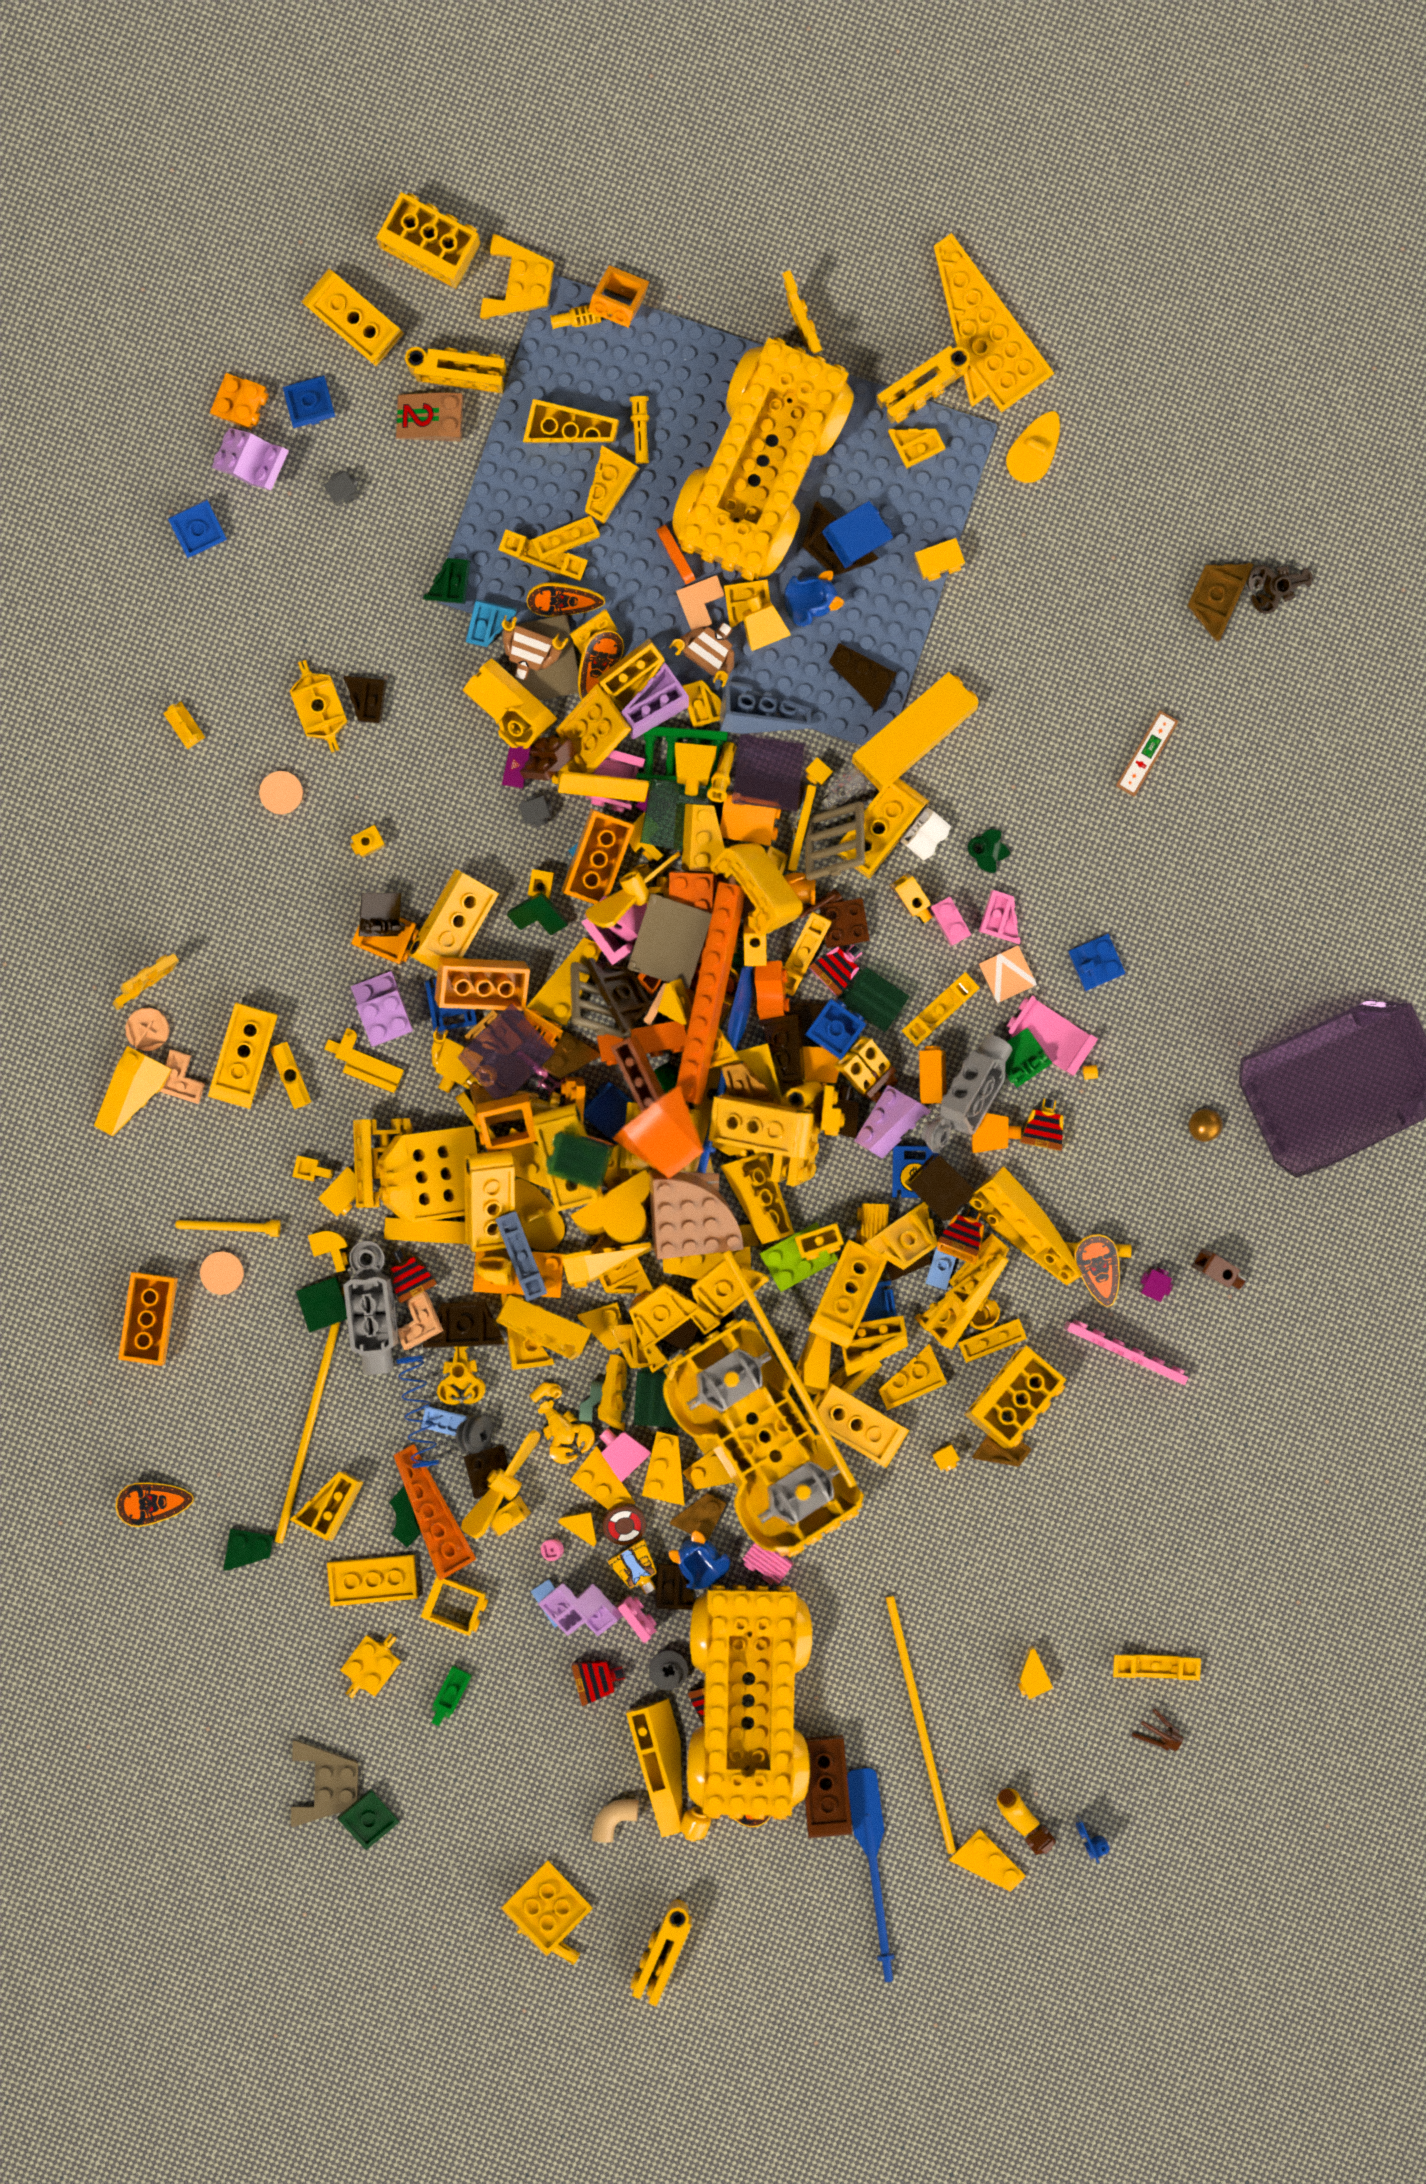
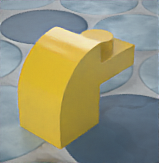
(650, 851)
(330, 1242)

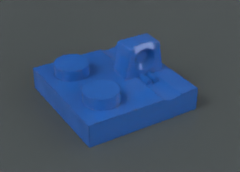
(309, 402)
(197, 528)
(1096, 962)

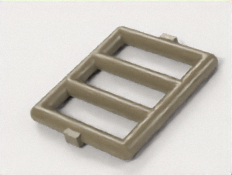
(858, 843)
(577, 1003)

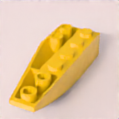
(1024, 1224)
(660, 1760)

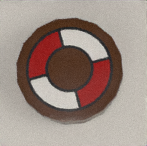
(624, 1524)

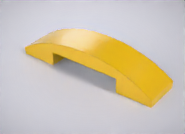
(561, 564)
(805, 950)
(940, 1009)
(425, 1231)
(1156, 1666)

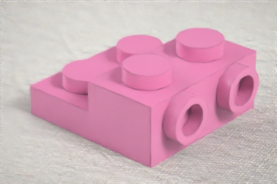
(632, 1612)

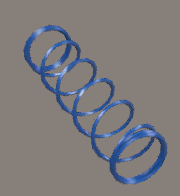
(422, 1463)

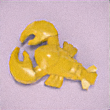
(461, 1377)
(564, 1432)

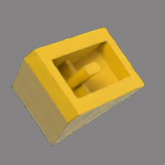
(676, 1002)
(581, 1525)

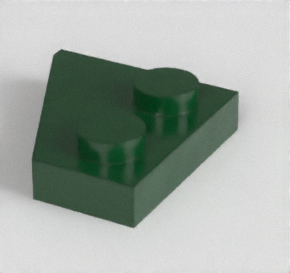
(450, 583)
(246, 1548)

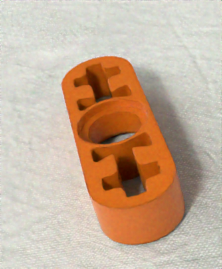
(675, 554)

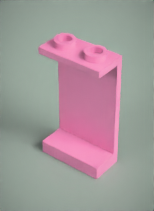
(1059, 1038)

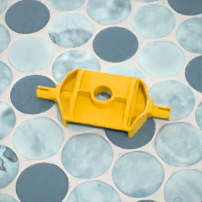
(328, 721)

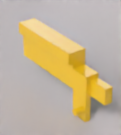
(364, 1066)

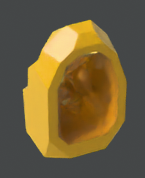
(495, 1269)

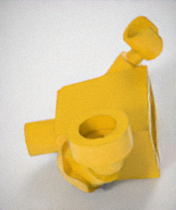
(447, 1064)

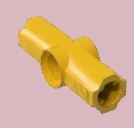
(296, 1089)

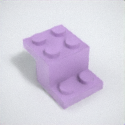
(250, 458)
(381, 1009)
(572, 1611)

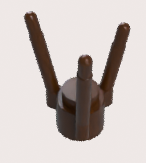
(831, 897)
(1170, 1739)

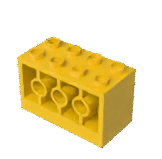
(428, 253)
(1001, 1395)

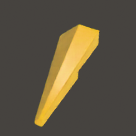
(954, 1312)

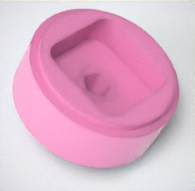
(552, 1549)

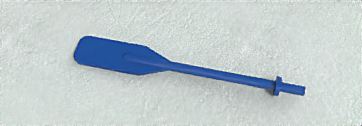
(736, 1029)
(869, 1830)

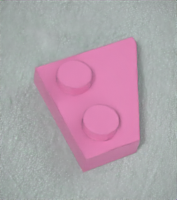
(1000, 918)

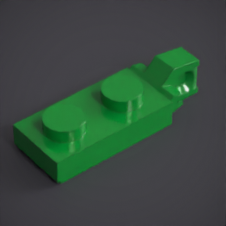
(450, 1693)

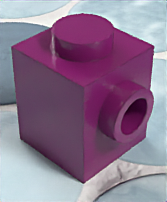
(1156, 1284)

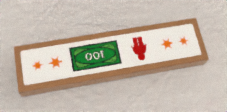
(1146, 753)

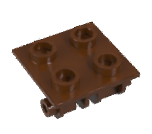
(847, 923)

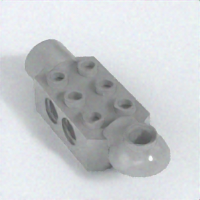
(970, 1093)
(371, 1310)

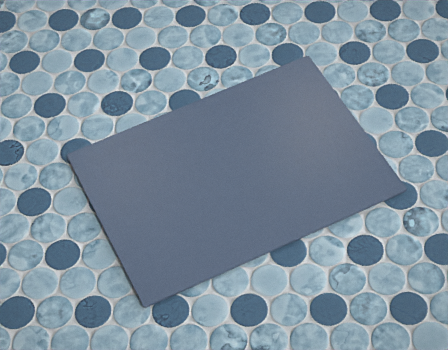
(687, 380)

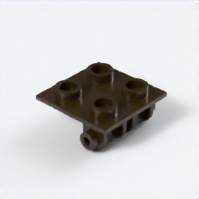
(380, 915)
(480, 1466)

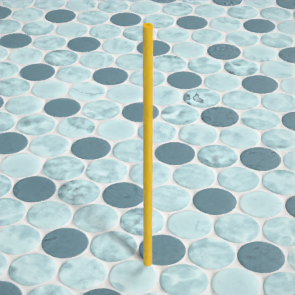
(789, 1369)
(305, 1439)
(920, 1723)

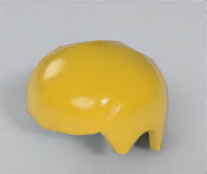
(987, 1317)

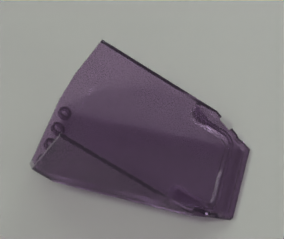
(1338, 1085)

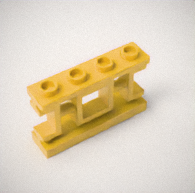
(367, 1158)

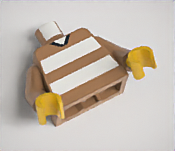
(529, 648)
(709, 650)

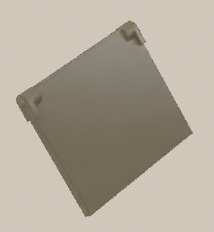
(562, 675)
(670, 940)

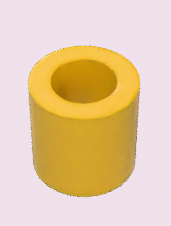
(1090, 1072)

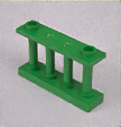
(673, 735)

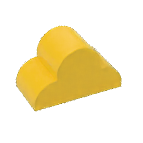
(619, 1213)

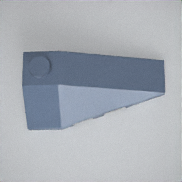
(754, 712)

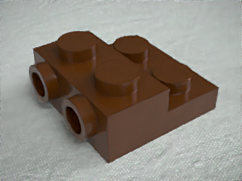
(548, 757)

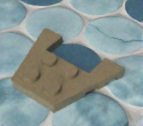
(334, 1783)

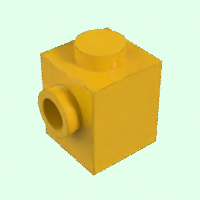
(367, 842)

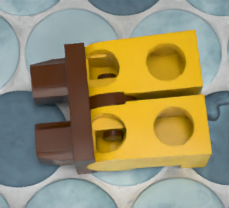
(867, 1068)

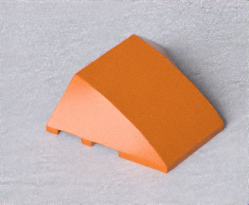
(663, 1135)

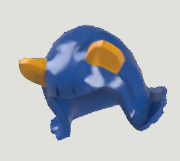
(811, 598)
(700, 1561)

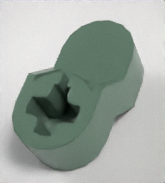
(586, 1406)

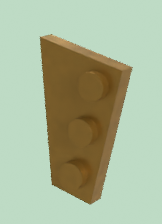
(481, 1095)

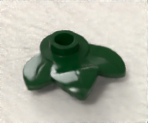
(991, 850)

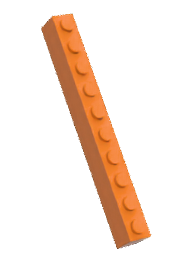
(710, 991)

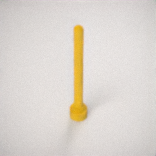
(270, 1227)

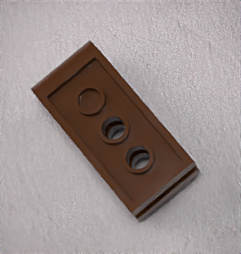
(827, 1806)

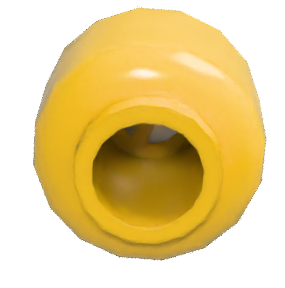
(695, 1824)

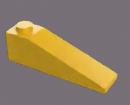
(132, 1085)
(588, 1267)
(814, 1364)

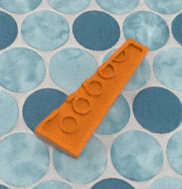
(438, 1526)

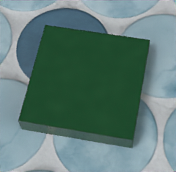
(322, 1304)
(368, 1819)

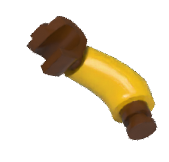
(1020, 1817)

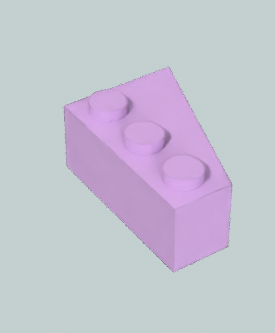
(655, 703)
(889, 1121)

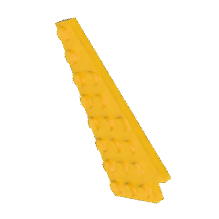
(1001, 354)

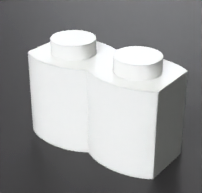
(925, 834)

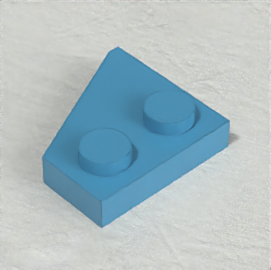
(487, 622)

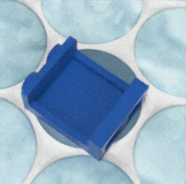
(857, 533)
(607, 1110)

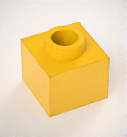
(818, 772)
(946, 1457)

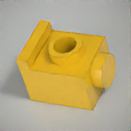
(537, 877)

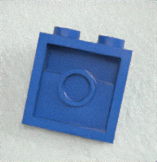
(836, 1028)

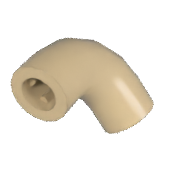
(611, 1815)

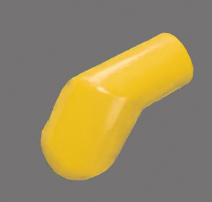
(546, 1389)

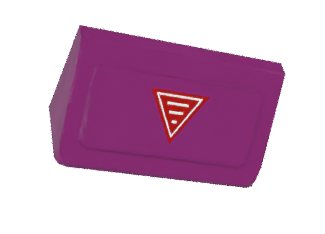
(515, 762)

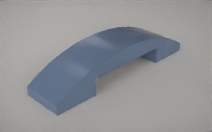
(521, 1256)

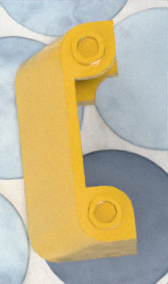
(762, 883)

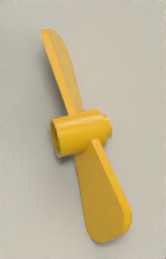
(634, 891)
(501, 1485)

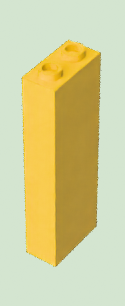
(915, 731)

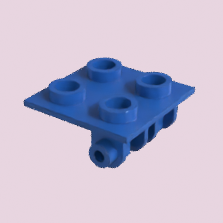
(1095, 1846)

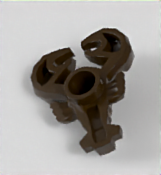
(1275, 585)

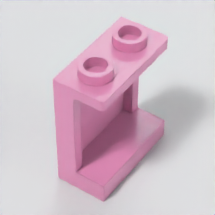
(617, 765)
(608, 942)

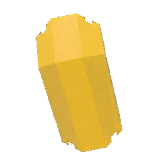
(510, 704)

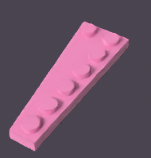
(1118, 1347)

